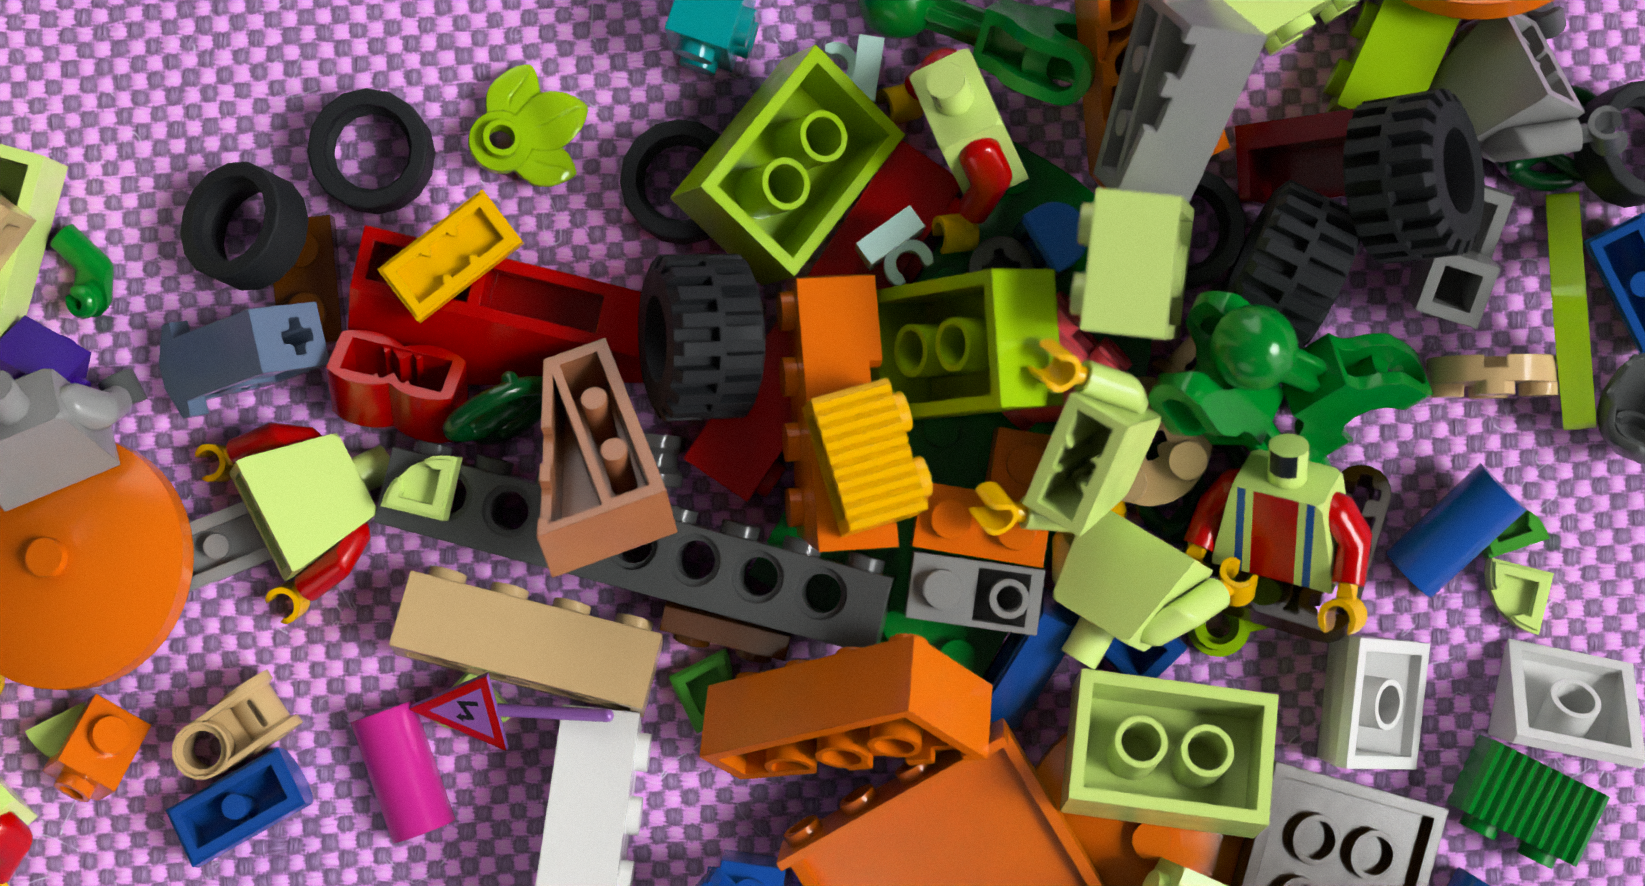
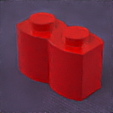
(395, 385)

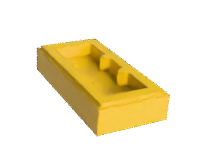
(450, 256)

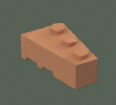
(596, 466)

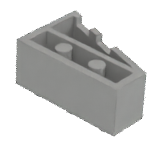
(1175, 94)

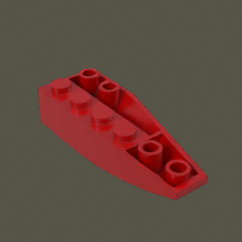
(502, 319)

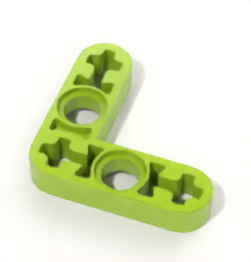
(1570, 311)

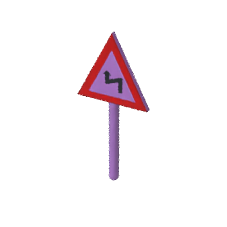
(474, 711)

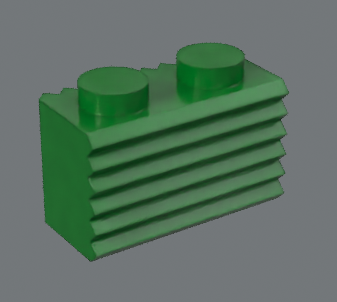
(1527, 800)

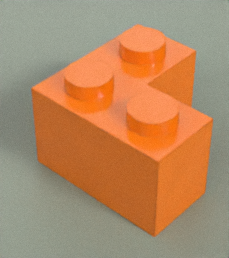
(953, 529)

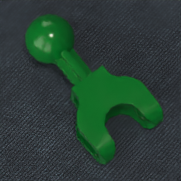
(1010, 39)
(1323, 381)
(1208, 405)

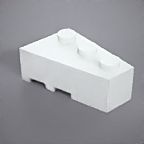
(594, 802)

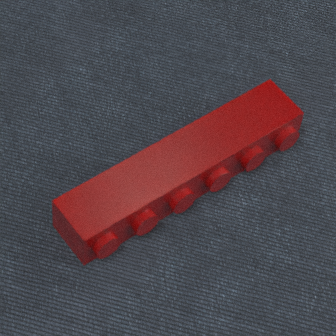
(746, 450)

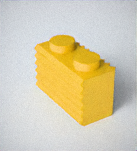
(867, 456)

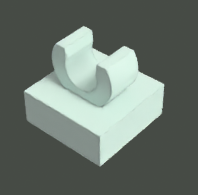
(863, 66)
(891, 241)

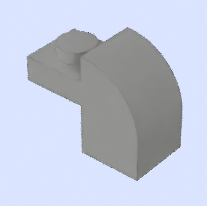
(1461, 284)

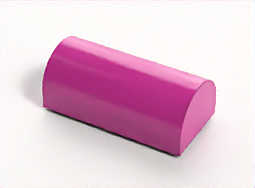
(403, 772)

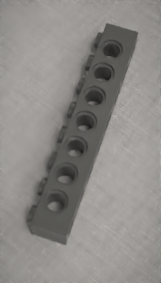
(663, 573)

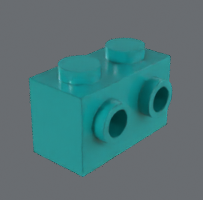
(711, 33)

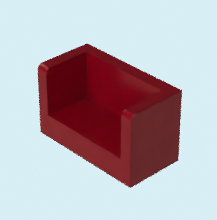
(1293, 148)

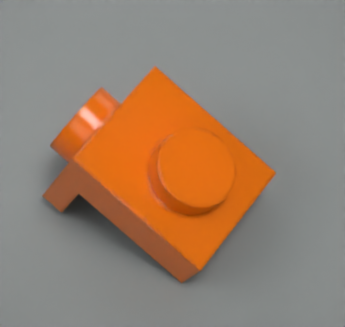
(96, 751)

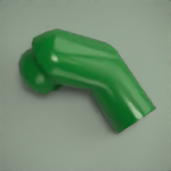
(93, 273)

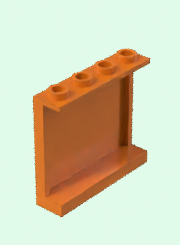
(944, 828)

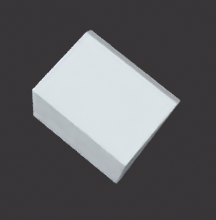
(1373, 703)
(1568, 704)

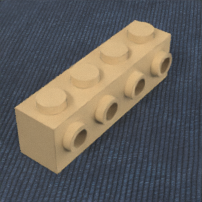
(527, 641)

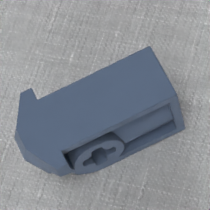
(239, 353)

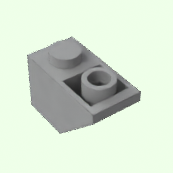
(974, 593)

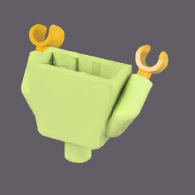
(1089, 455)
(1135, 587)

